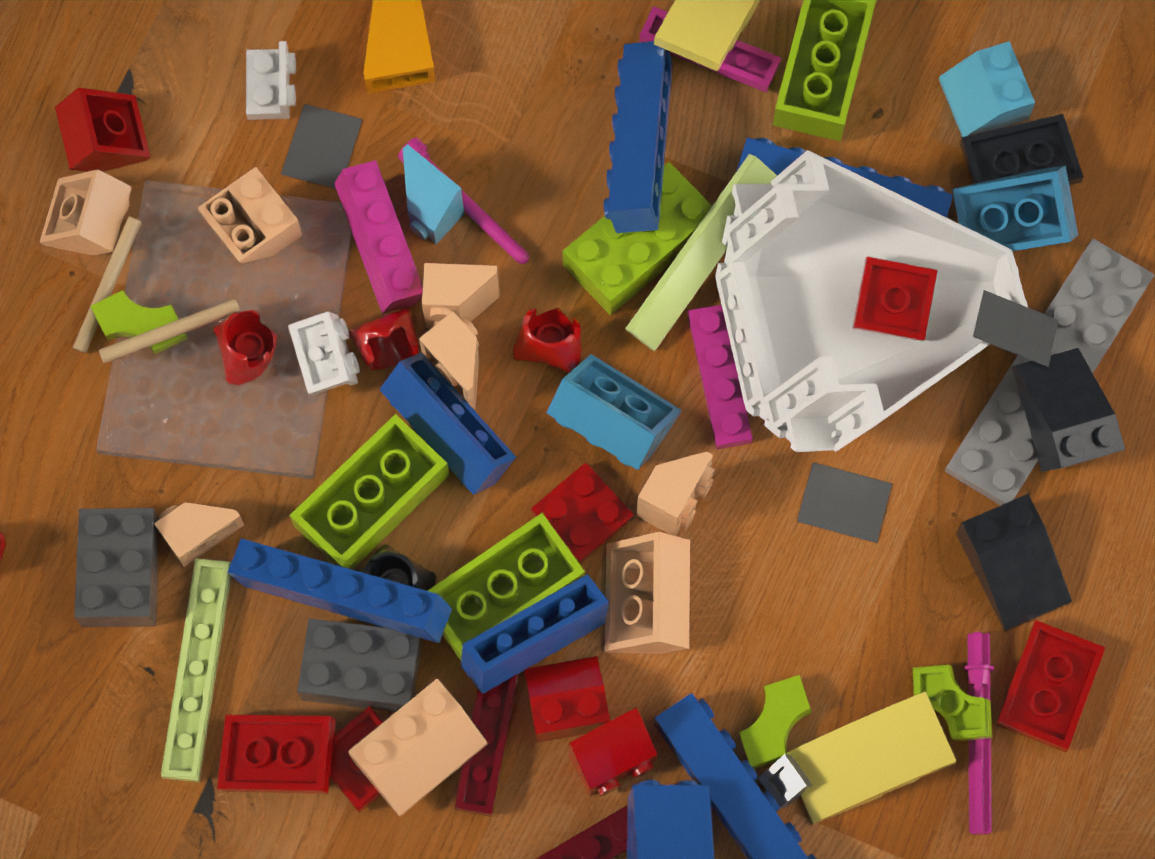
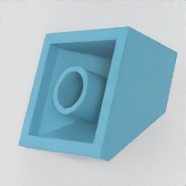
(432, 197)

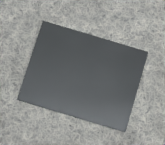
(321, 146)
(1015, 328)
(844, 502)

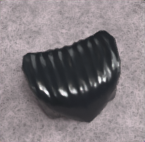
(399, 568)

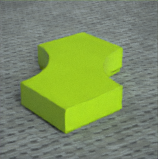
(124, 318)
(783, 708)
(966, 715)

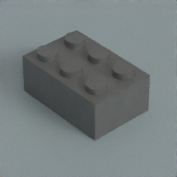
(117, 567)
(358, 666)

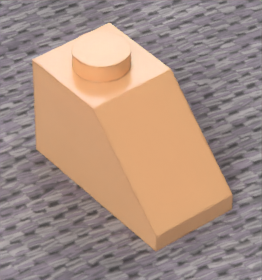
(196, 528)

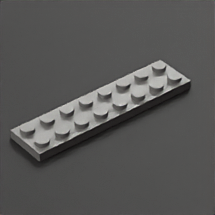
(1089, 314)

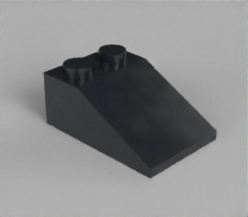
(1066, 411)
(1014, 562)

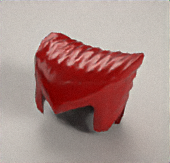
(386, 339)
(549, 339)
(244, 346)

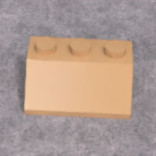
(648, 594)
(418, 747)

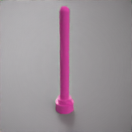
(477, 213)

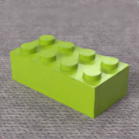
(823, 66)
(621, 264)
(370, 494)
(506, 581)

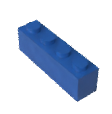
(447, 423)
(534, 633)

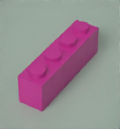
(379, 237)

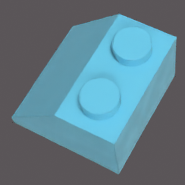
(987, 91)

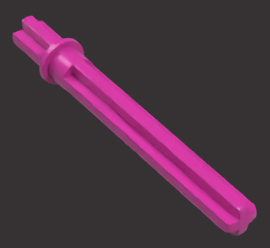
(979, 749)

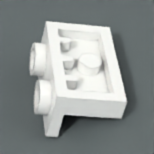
(268, 83)
(324, 352)

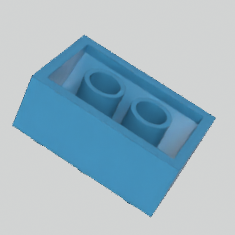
(613, 411)

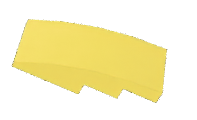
(704, 29)
(872, 757)

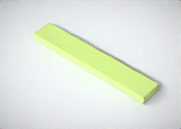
(693, 261)
(196, 671)

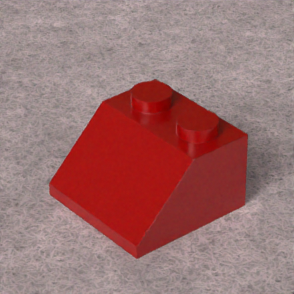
(101, 130)
(567, 698)
(613, 753)

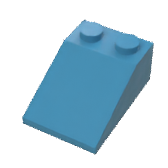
(1020, 209)

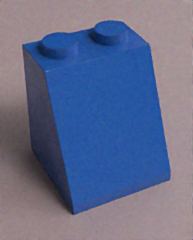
(669, 821)

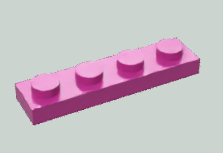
(742, 64)
(719, 377)

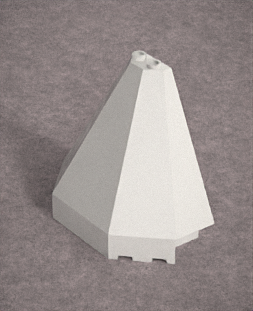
(795, 292)

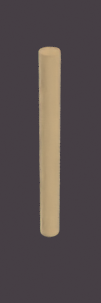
(108, 282)
(169, 330)

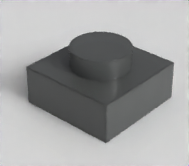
(785, 780)

